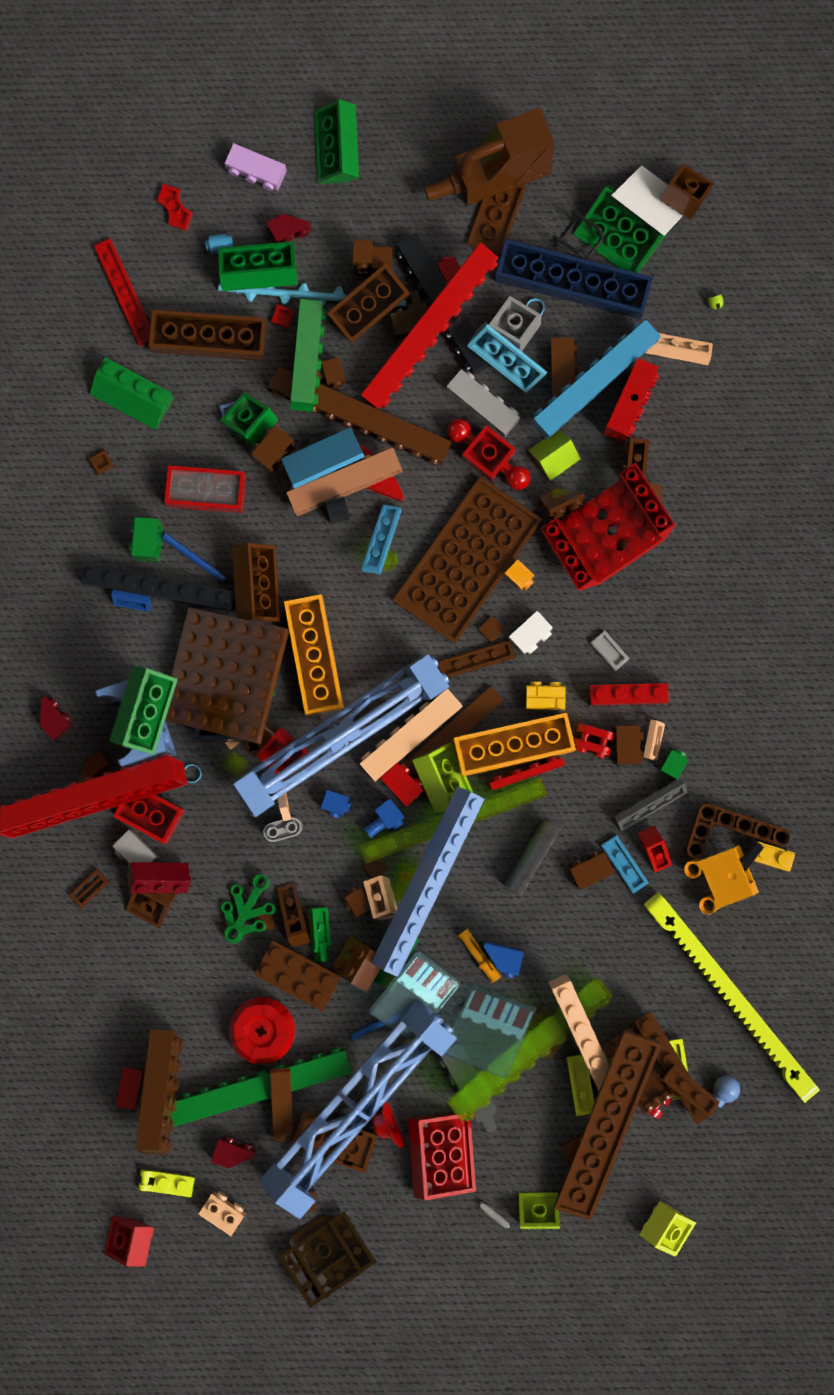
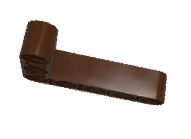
(733, 825)

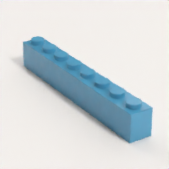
(596, 379)

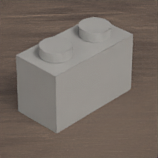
(134, 849)

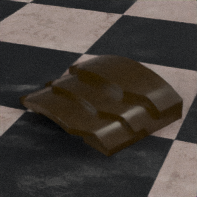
(326, 1257)

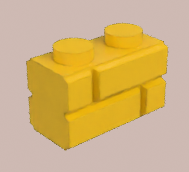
(545, 697)
(775, 857)

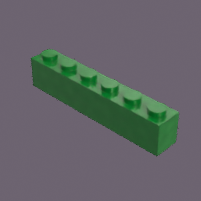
(306, 355)

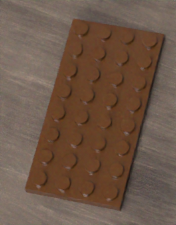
(467, 560)

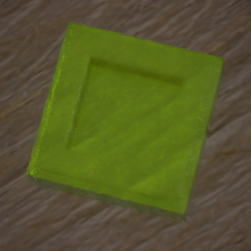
(235, 764)

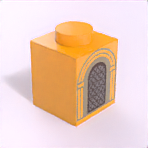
(519, 576)

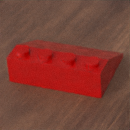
(441, 1156)

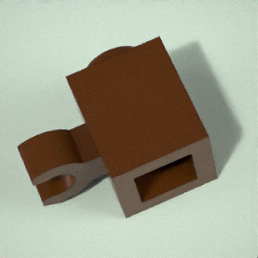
(332, 372)

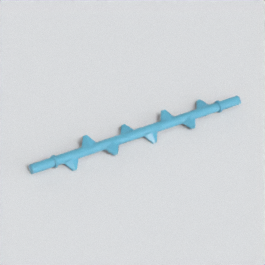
(302, 292)

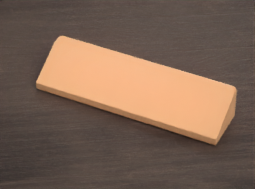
(688, 352)

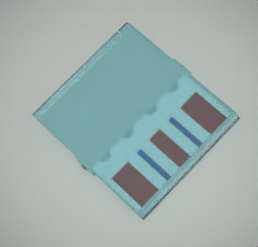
(419, 982)
(490, 1030)

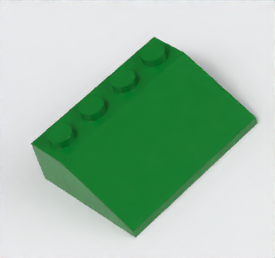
(627, 237)

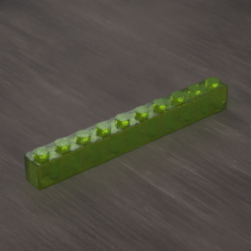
(425, 830)
(535, 1045)

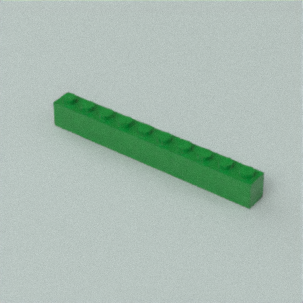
(258, 1088)

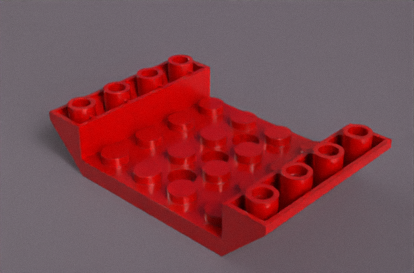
(583, 539)

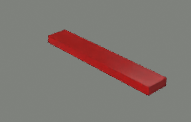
(124, 291)

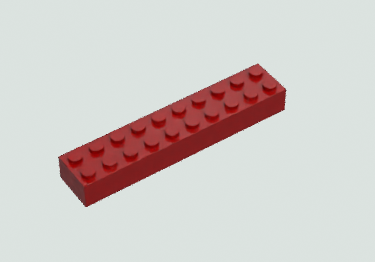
(91, 796)

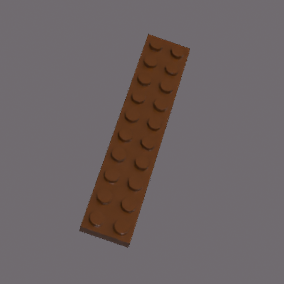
(607, 1124)

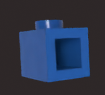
(336, 804)

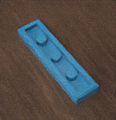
(381, 539)

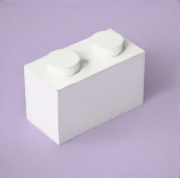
(530, 633)

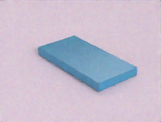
(322, 458)

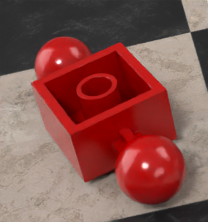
(488, 454)

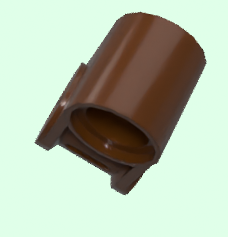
(268, 732)

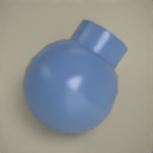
(726, 1089)

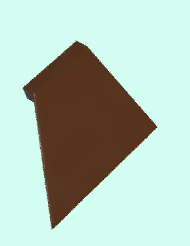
(95, 766)

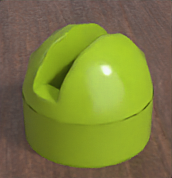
(715, 300)

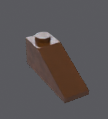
(293, 915)

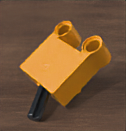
(726, 875)

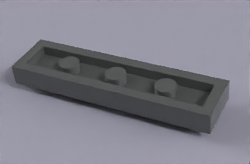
(651, 804)

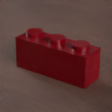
(158, 877)

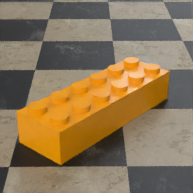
(314, 655)
(514, 744)

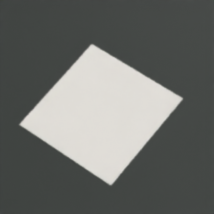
(642, 196)

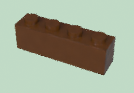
(562, 364)

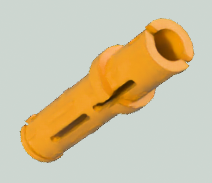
(479, 955)

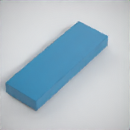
(624, 864)

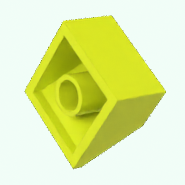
(667, 1229)

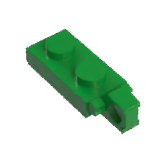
(319, 933)

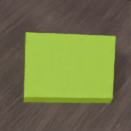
(555, 454)
(538, 1211)

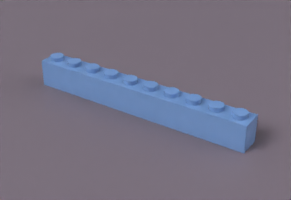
(427, 881)

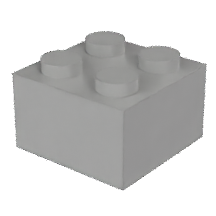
(516, 322)

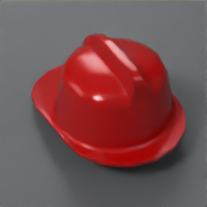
(386, 1125)

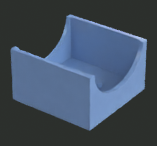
(165, 744)

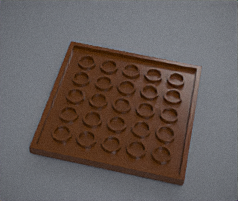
(226, 674)

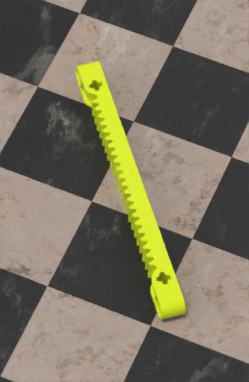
(801, 1084)

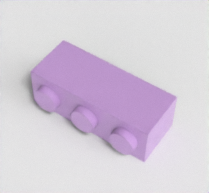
(255, 167)

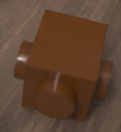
(357, 901)

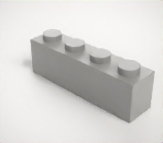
(483, 403)

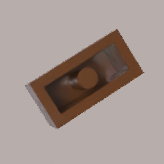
(628, 745)
(591, 870)

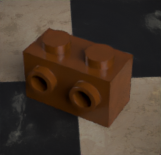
(637, 452)

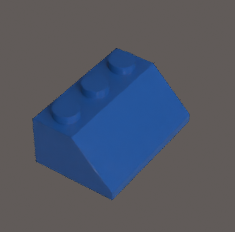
(505, 958)

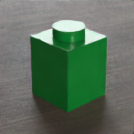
(674, 764)

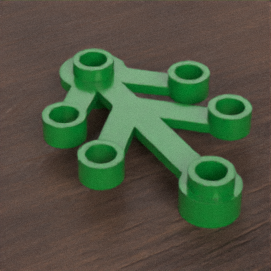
(245, 911)

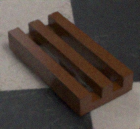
(83, 883)

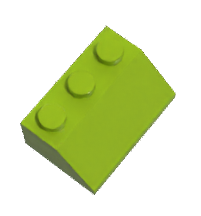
(440, 775)

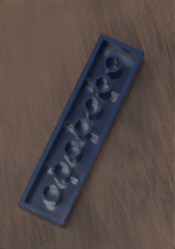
(573, 279)

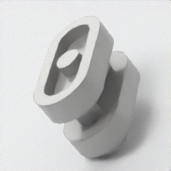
(283, 829)

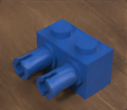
(388, 817)

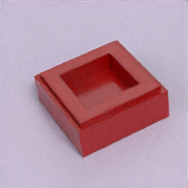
(282, 316)

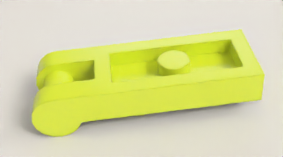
(167, 1183)

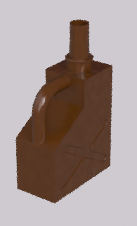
(507, 157)

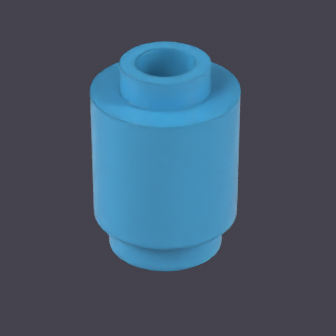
(218, 241)

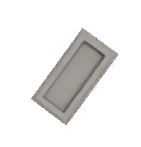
(609, 650)

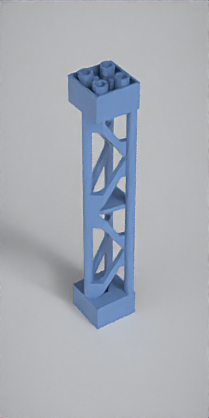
(422, 680)
(292, 1191)

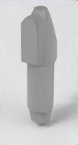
(489, 1211)

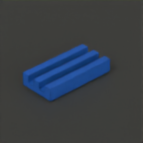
(131, 600)

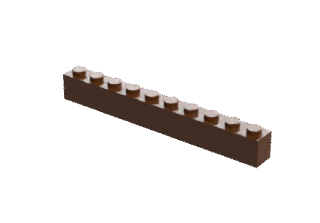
(369, 420)

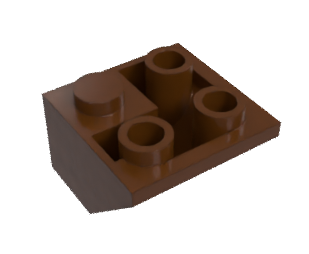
(560, 500)

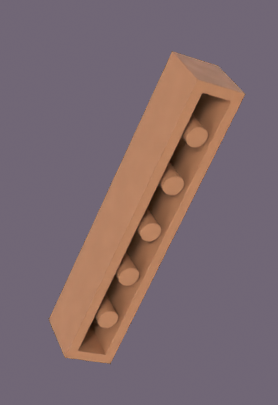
(345, 481)

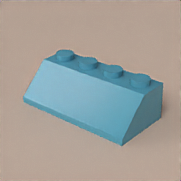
(506, 357)

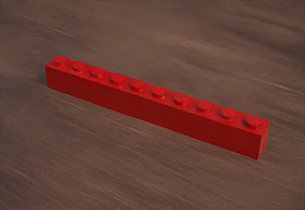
(429, 325)

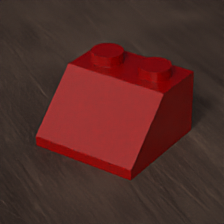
(275, 744)
(128, 1241)

